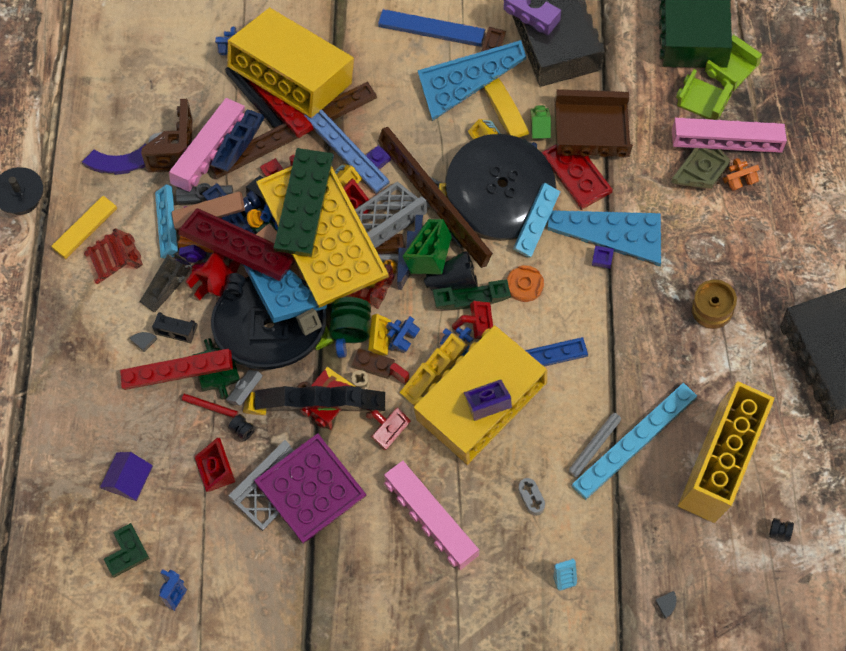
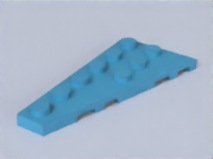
(458, 79)
(623, 231)
(285, 297)

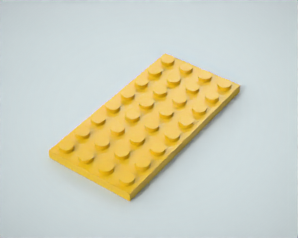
(342, 252)

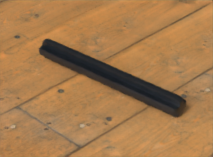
(253, 96)

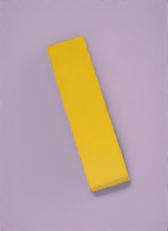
(506, 109)
(434, 368)

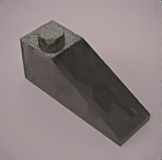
(165, 282)

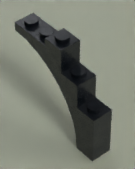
(319, 398)

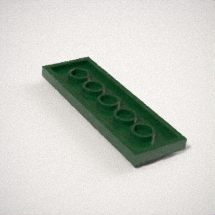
(303, 202)

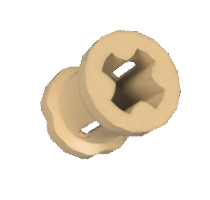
(359, 376)

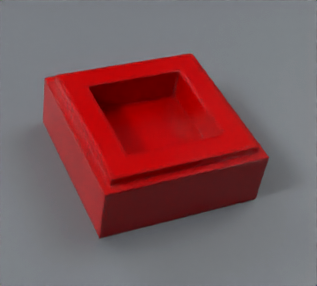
(399, 373)

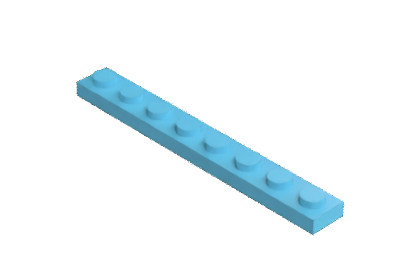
(634, 441)

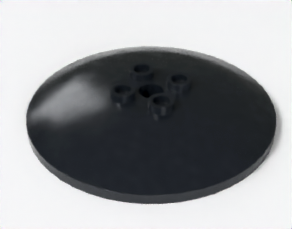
(474, 188)
(242, 329)

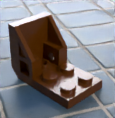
(159, 153)

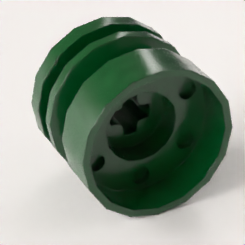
(350, 319)

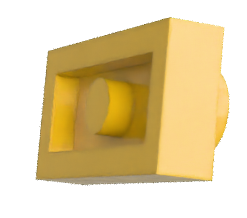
(378, 335)

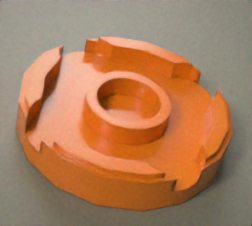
(525, 283)

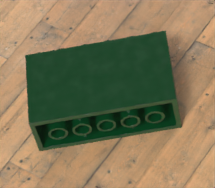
(695, 33)

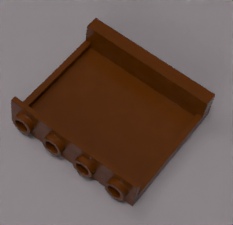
(592, 123)

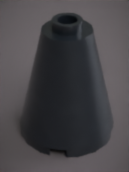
(457, 274)

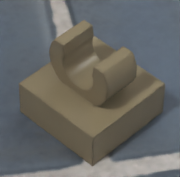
(309, 321)

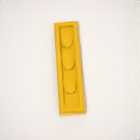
(84, 227)

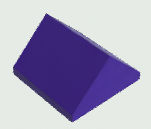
(488, 399)
(126, 475)

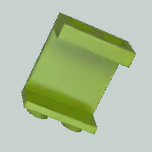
(741, 64)
(703, 97)

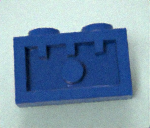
(172, 590)

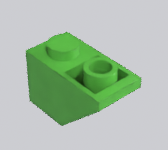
(540, 122)

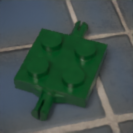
(217, 380)

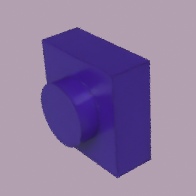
(378, 157)
(192, 253)
(602, 257)

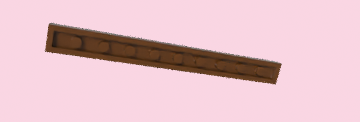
(283, 135)
(435, 197)

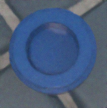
(341, 348)

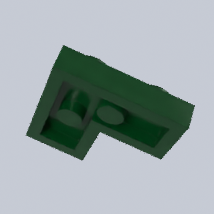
(131, 552)

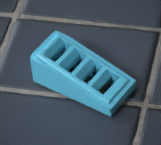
(565, 574)

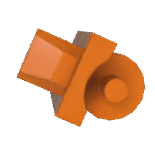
(749, 173)

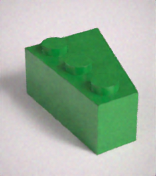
(429, 248)

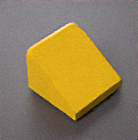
(249, 406)

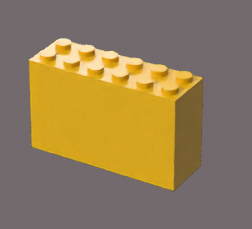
(290, 62)
(490, 359)
(726, 452)

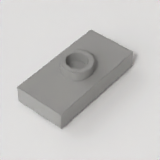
(244, 387)

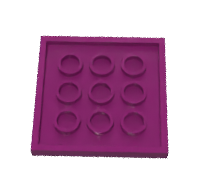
(310, 488)

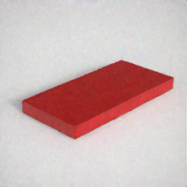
(578, 177)

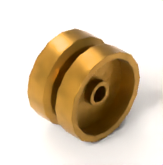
(714, 304)

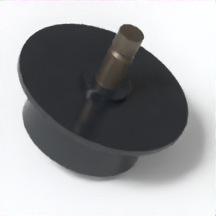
(20, 190)

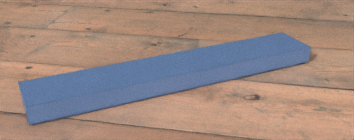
(348, 151)

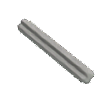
(594, 444)

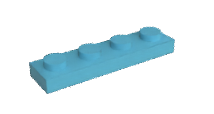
(536, 220)
(166, 229)

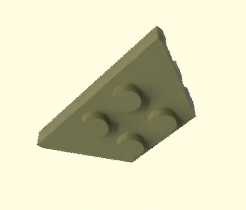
(702, 168)

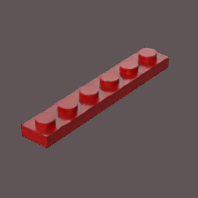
(290, 116)
(176, 369)

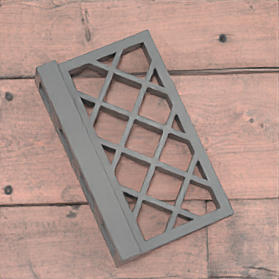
(394, 222)
(248, 485)

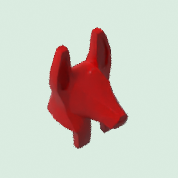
(212, 275)

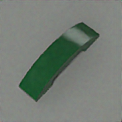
(460, 299)

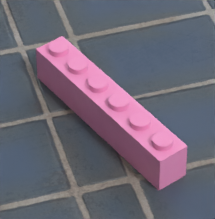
(729, 135)
(204, 147)
(431, 515)

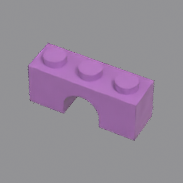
(542, 18)

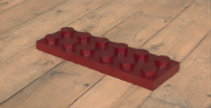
(236, 244)

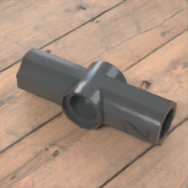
(195, 195)

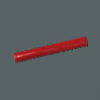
(209, 405)

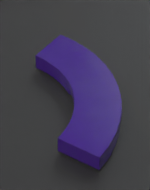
(114, 164)

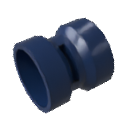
(250, 202)

